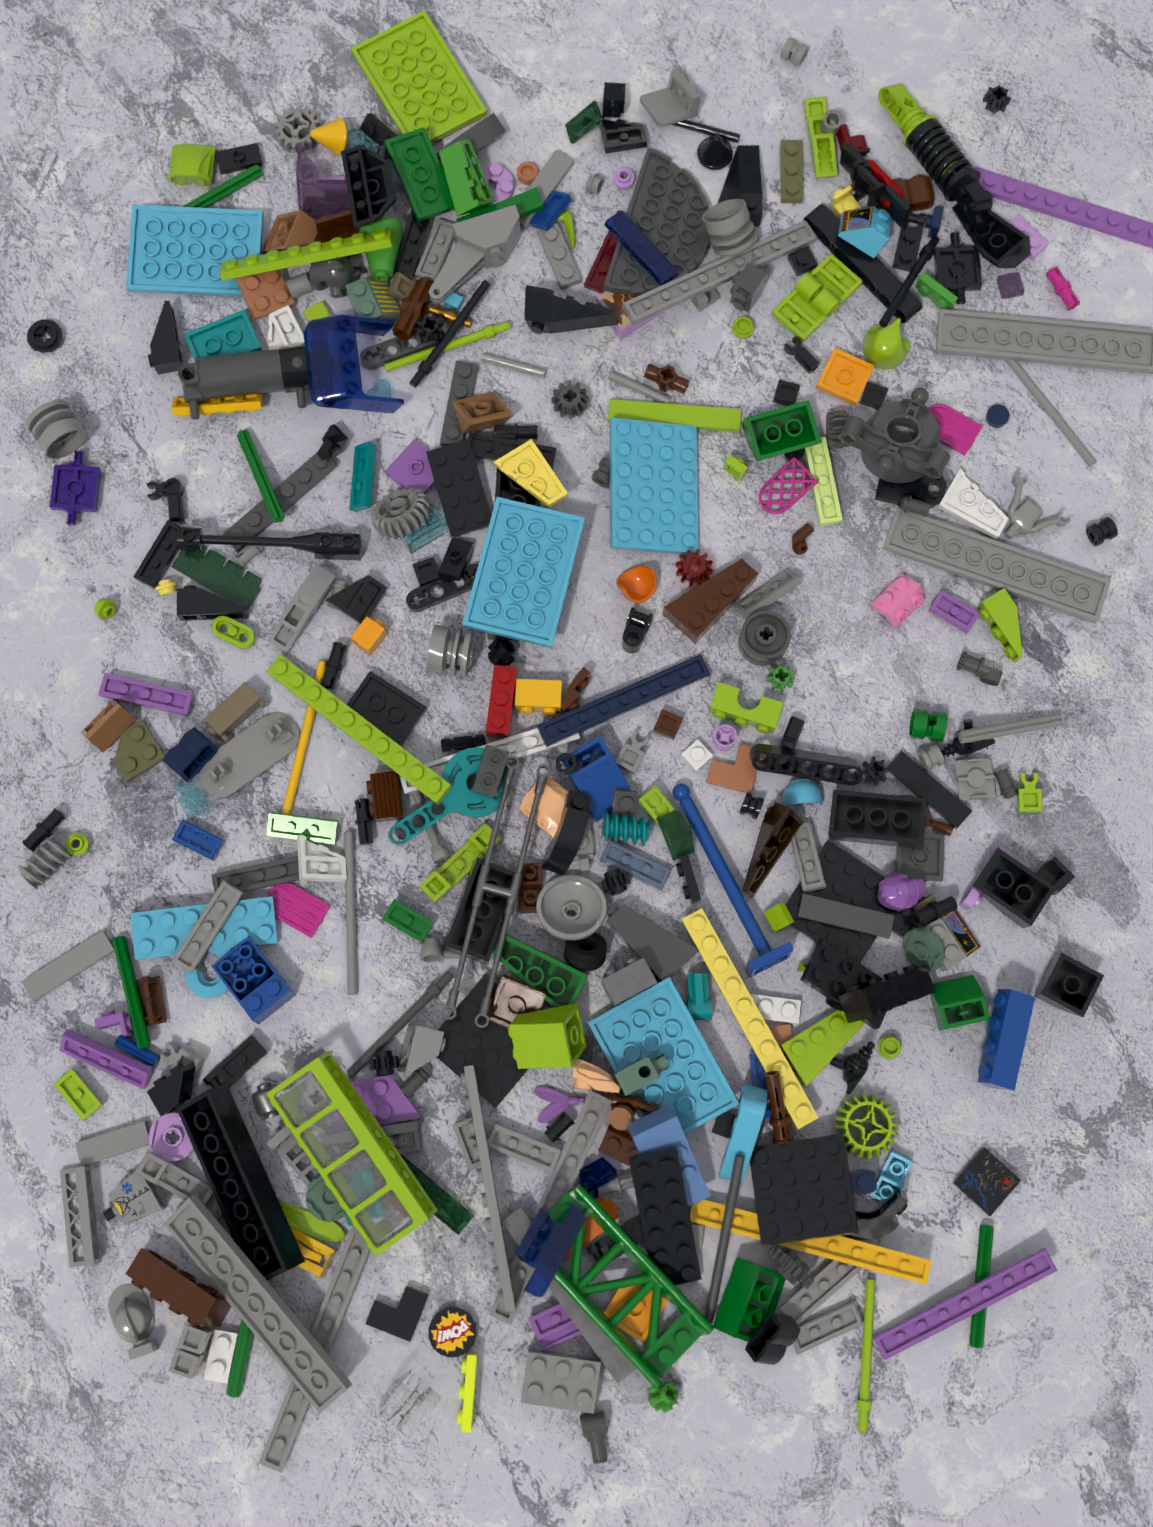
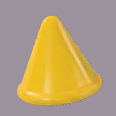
(332, 135)

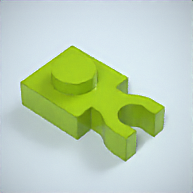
(1029, 798)

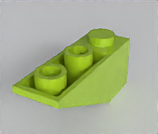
(1002, 617)

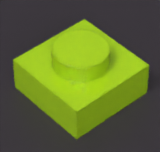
(735, 467)

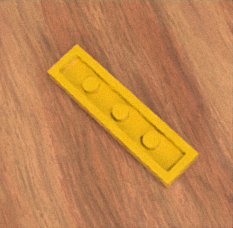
(227, 405)

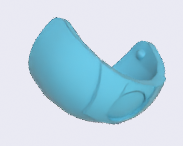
(802, 791)

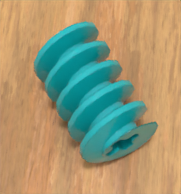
(625, 828)

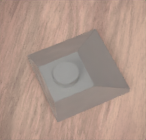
(420, 1047)

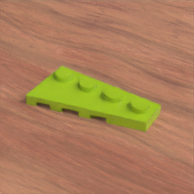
(819, 1045)

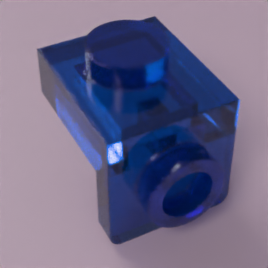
(597, 1175)

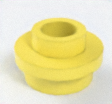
(166, 587)

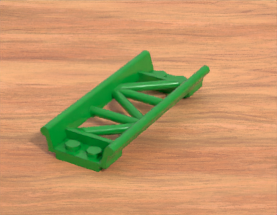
(661, 1349)

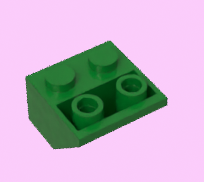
(959, 1003)

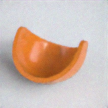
(637, 583)

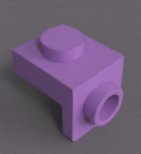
(111, 1019)

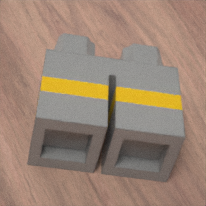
(193, 1346)

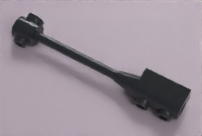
(323, 544)

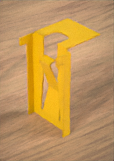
(307, 1253)

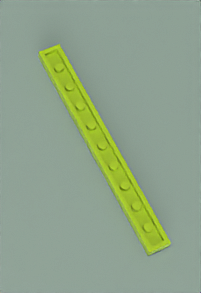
(359, 729)

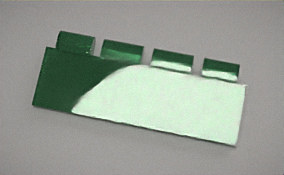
(221, 579)

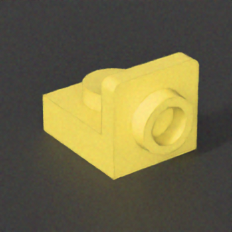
(843, 201)

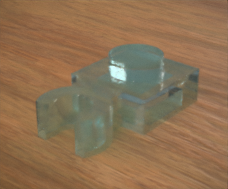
(191, 800)

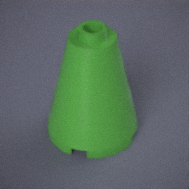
(383, 261)

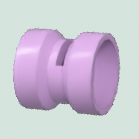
(726, 734)

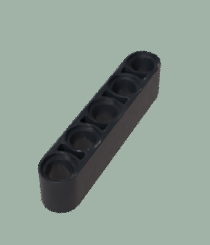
(813, 771)

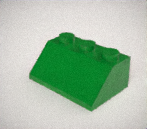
(781, 431)
(748, 1299)

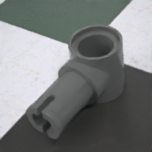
(594, 1430)

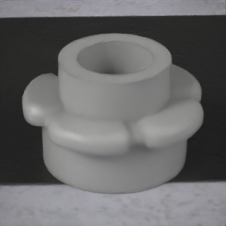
(595, 184)

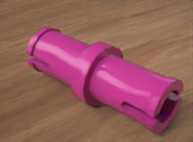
(1062, 288)

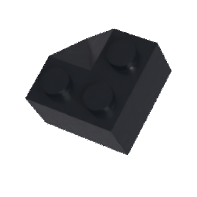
(1069, 985)

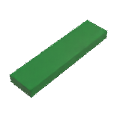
(526, 204)

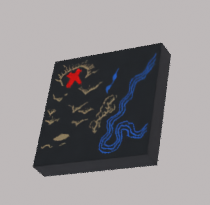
(986, 1181)

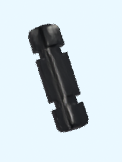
(462, 742)

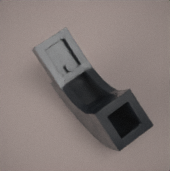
(569, 833)
(882, 1220)

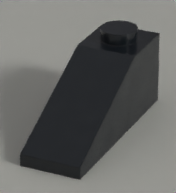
(165, 343)
(200, 604)

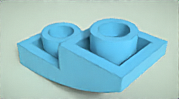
(891, 1175)

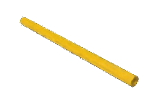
(302, 746)

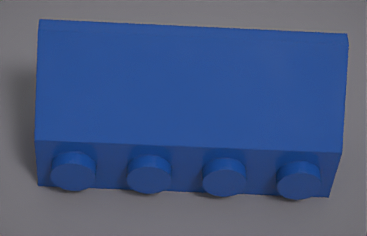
(1006, 1039)

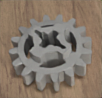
(294, 126)

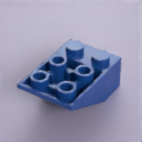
(596, 776)
(253, 980)

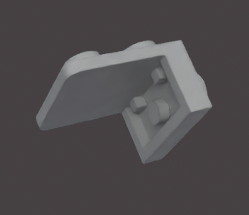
(672, 103)

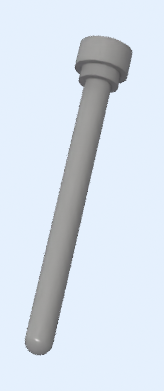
(439, 852)

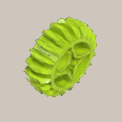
(870, 1115)

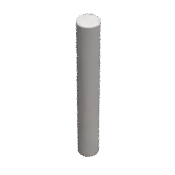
(511, 364)
(660, 397)

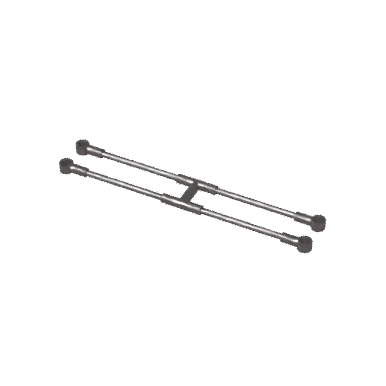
(482, 886)

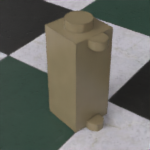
(233, 711)

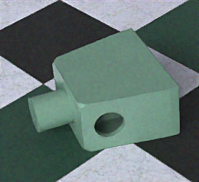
(631, 1080)

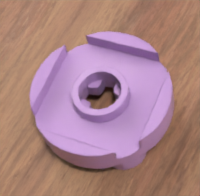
(500, 176)
(162, 1145)

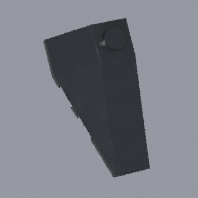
(995, 238)

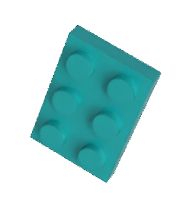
(223, 336)

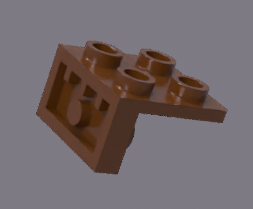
(336, 226)

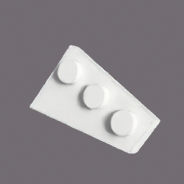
(969, 505)

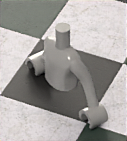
(1027, 514)

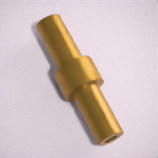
(448, 315)

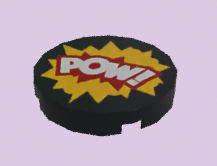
(452, 1332)

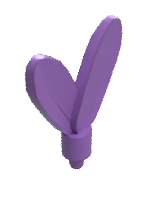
(559, 1100)

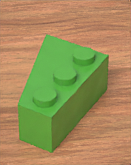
(465, 178)

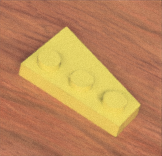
(533, 473)

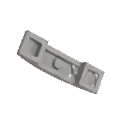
(177, 1181)

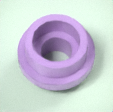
(623, 183)

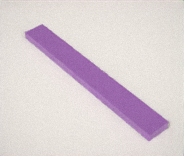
(964, 1303)

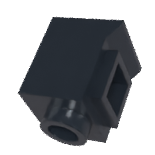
(613, 99)

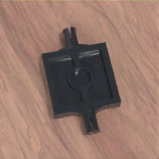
(958, 268)

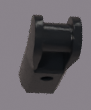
(792, 732)

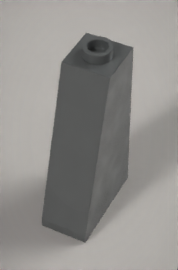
(659, 947)

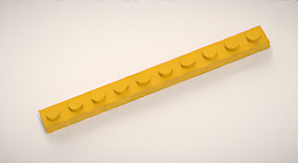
(834, 1248)

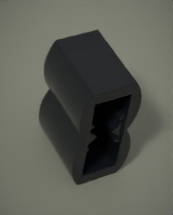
(772, 1339)

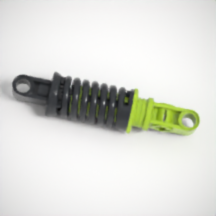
(936, 151)

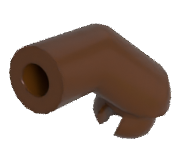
(799, 539)

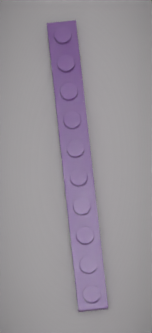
(1067, 208)

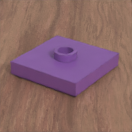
(412, 468)

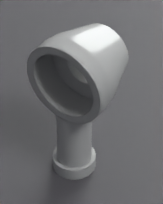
(432, 951)

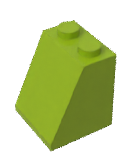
(548, 1037)

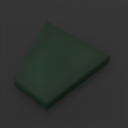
(583, 122)
(676, 834)

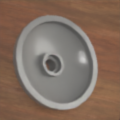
(567, 896)

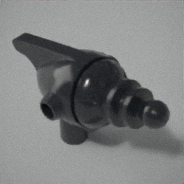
(966, 748)
(854, 1066)

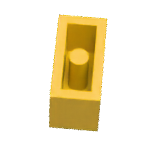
(538, 696)

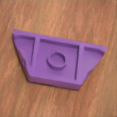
(386, 1100)

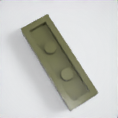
(791, 171)

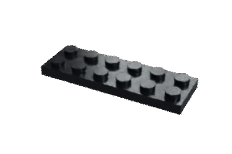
(665, 1214)

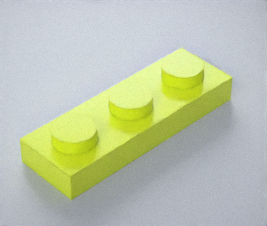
(467, 1392)

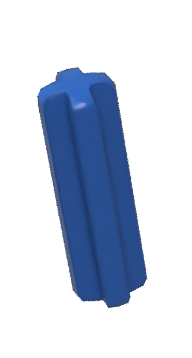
(130, 1047)

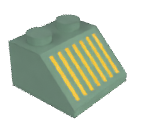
(371, 299)

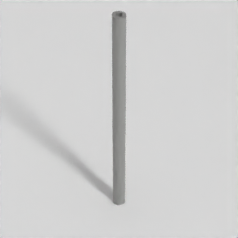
(1051, 411)
(350, 914)

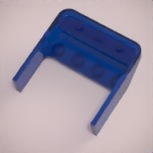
(335, 365)

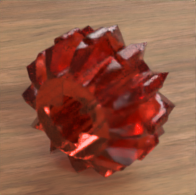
(697, 560)

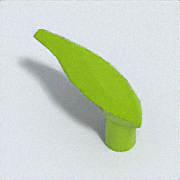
(569, 227)

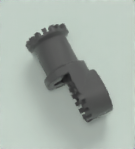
(975, 665)

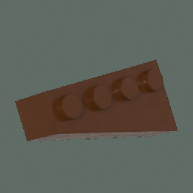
(708, 602)
(178, 1289)

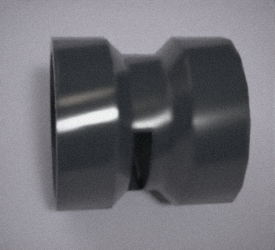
(1099, 532)

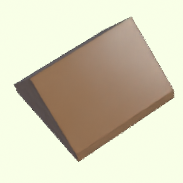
(481, 412)
(107, 726)

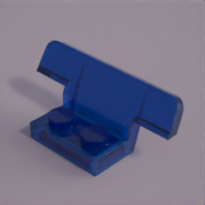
(547, 1245)

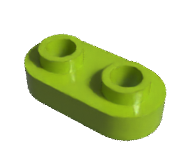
(234, 632)

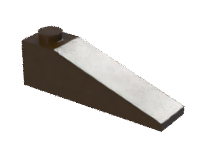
(774, 837)

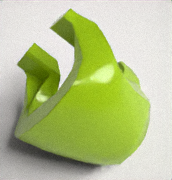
(885, 346)

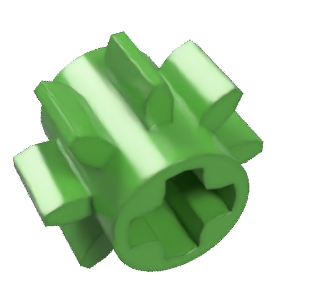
(776, 683)
(663, 1397)

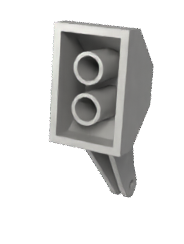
(478, 243)

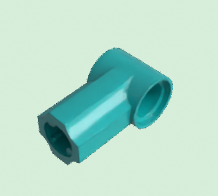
(698, 996)

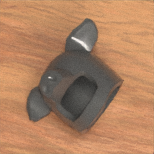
(333, 274)

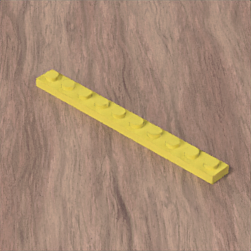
(748, 1016)

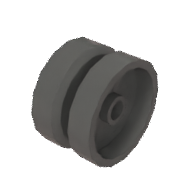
(767, 625)

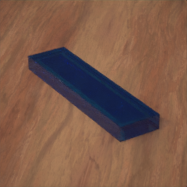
(641, 248)

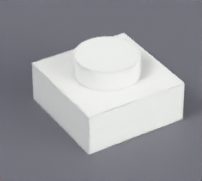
(696, 755)

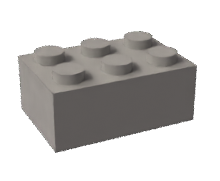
(561, 1381)

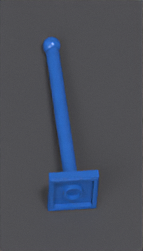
(767, 956)

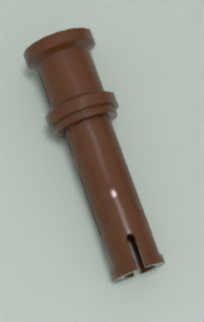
(779, 1118)

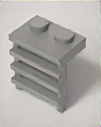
(284, 1141)

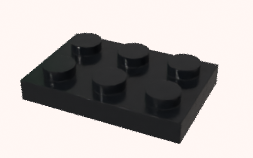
(387, 707)

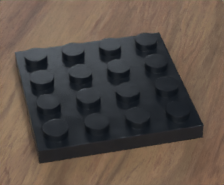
(846, 882)
(485, 1048)
(803, 1190)

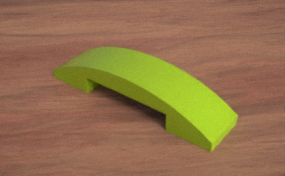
(459, 865)

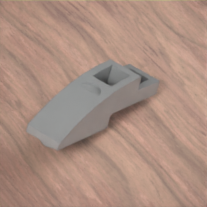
(301, 608)

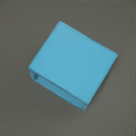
(454, 302)

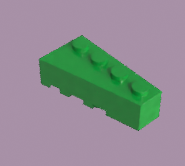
(543, 971)

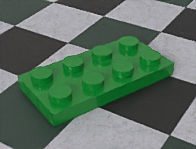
(420, 174)

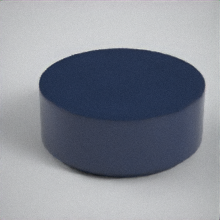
(997, 416)

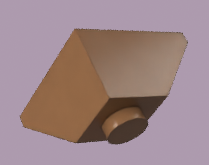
(291, 230)

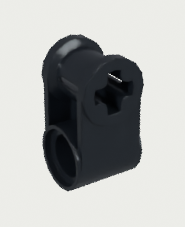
(637, 627)

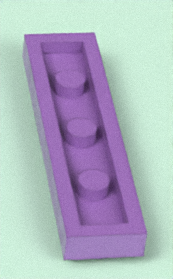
(146, 694)
(105, 1059)

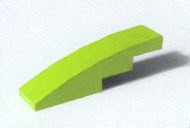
(820, 144)

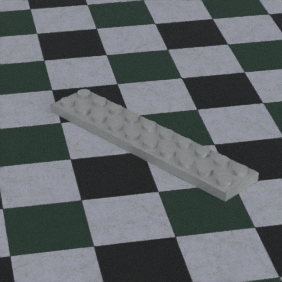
(1045, 341)
(997, 565)
(257, 1303)

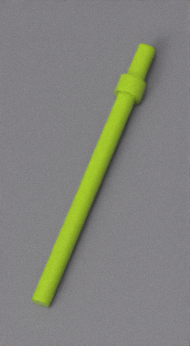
(487, 332)
(863, 1402)

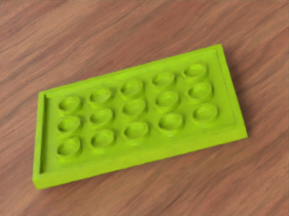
(419, 79)

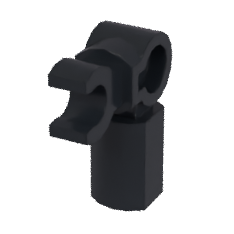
(173, 490)

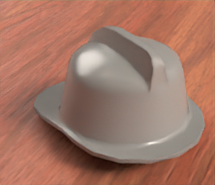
(130, 1313)

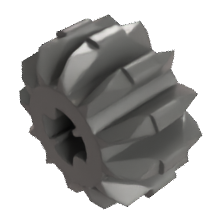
(561, 402)
(834, 424)

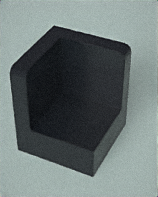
(1056, 874)

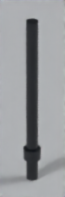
(925, 255)
(425, 367)

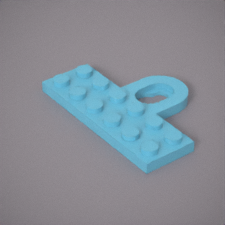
(164, 931)

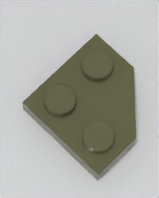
(137, 751)

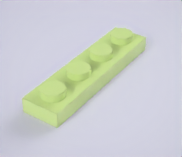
(825, 490)

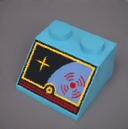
(866, 228)

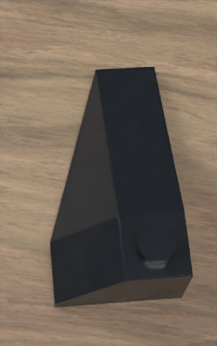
(745, 181)
(555, 314)

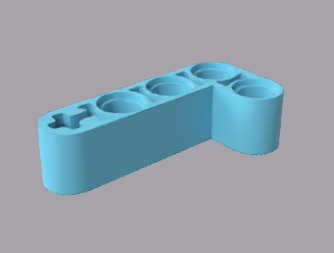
(744, 1130)

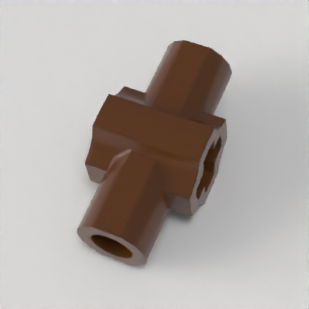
(659, 374)

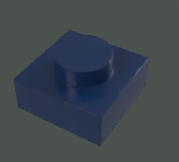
(933, 222)

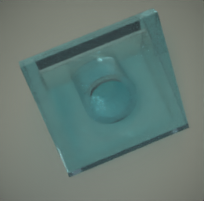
(433, 529)

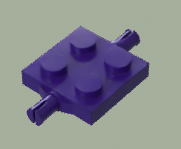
(75, 488)

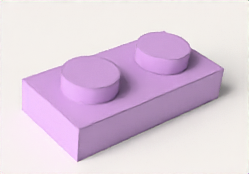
(1037, 242)

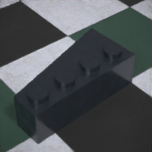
(886, 994)

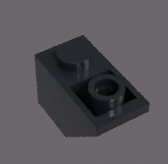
(173, 1090)

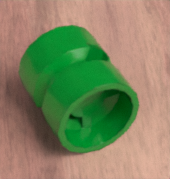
(928, 725)

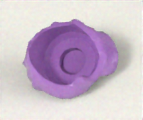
(900, 891)

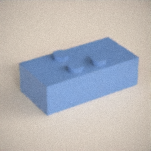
(661, 1131)

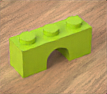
(762, 717)

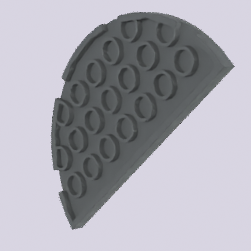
(669, 212)

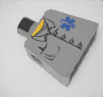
(133, 1200)

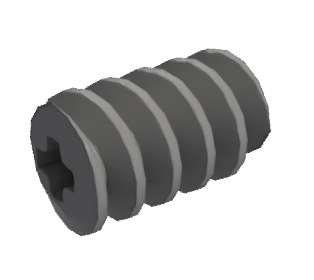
(43, 863)

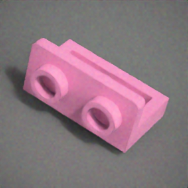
(899, 600)

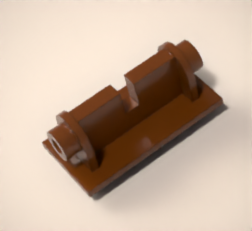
(152, 1000)

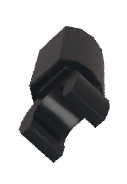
(802, 355)

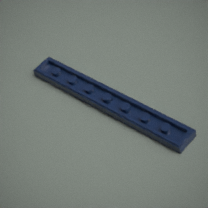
(623, 700)

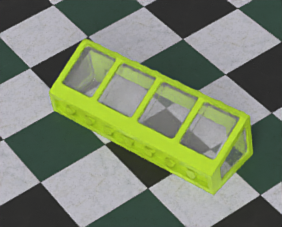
(352, 1153)

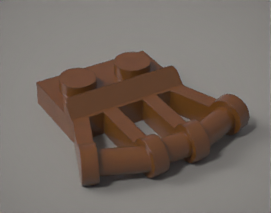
(619, 1143)

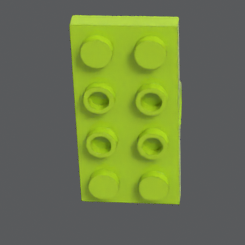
(816, 297)

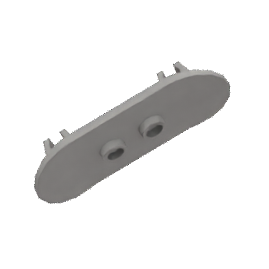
(249, 754)

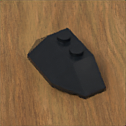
(368, 185)

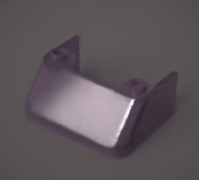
(320, 196)

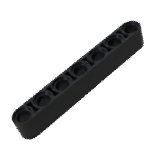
(870, 270)

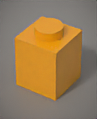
(369, 635)

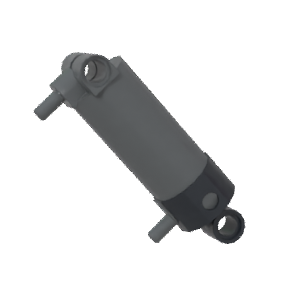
(245, 375)

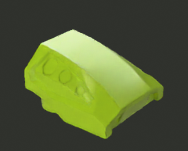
(192, 164)

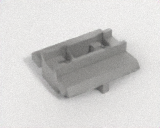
(975, 779)

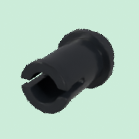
(558, 1127)

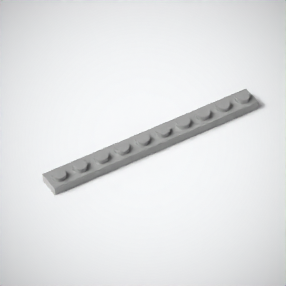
(717, 273)
(559, 1184)
(489, 1198)
(324, 1331)

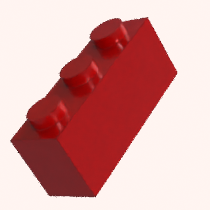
(501, 702)

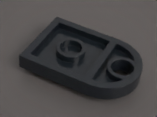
(918, 489)

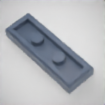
(635, 865)

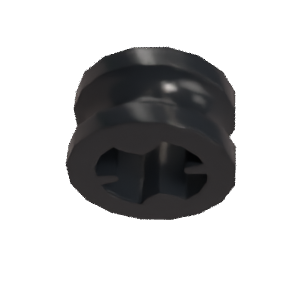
(563, 757)

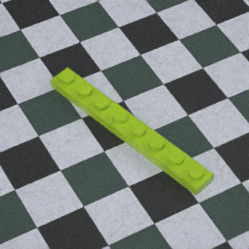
(308, 254)

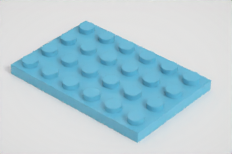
(184, 248)
(653, 486)
(524, 572)
(662, 1024)

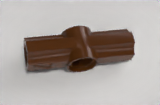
(413, 310)

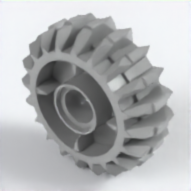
(400, 513)

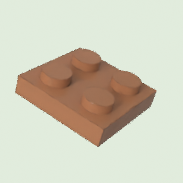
(264, 293)

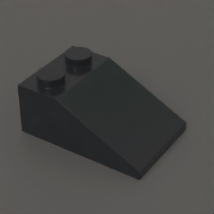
(1013, 888)

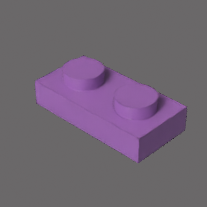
(954, 611)

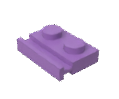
(553, 1326)

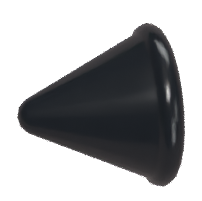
(715, 153)

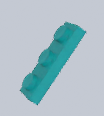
(362, 477)

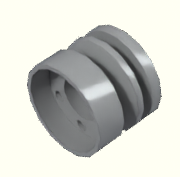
(729, 227)
(56, 429)
(450, 651)

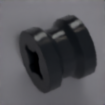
(751, 805)

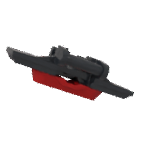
(872, 181)

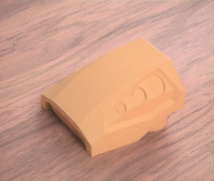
(549, 806)
(593, 1078)

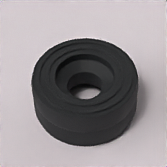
(586, 953)

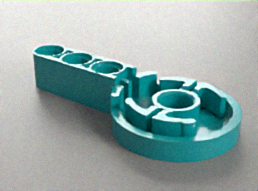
(457, 798)

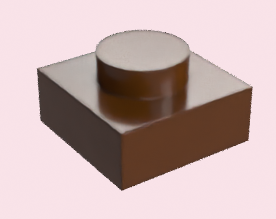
(667, 724)

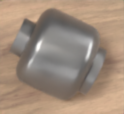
(262, 1102)

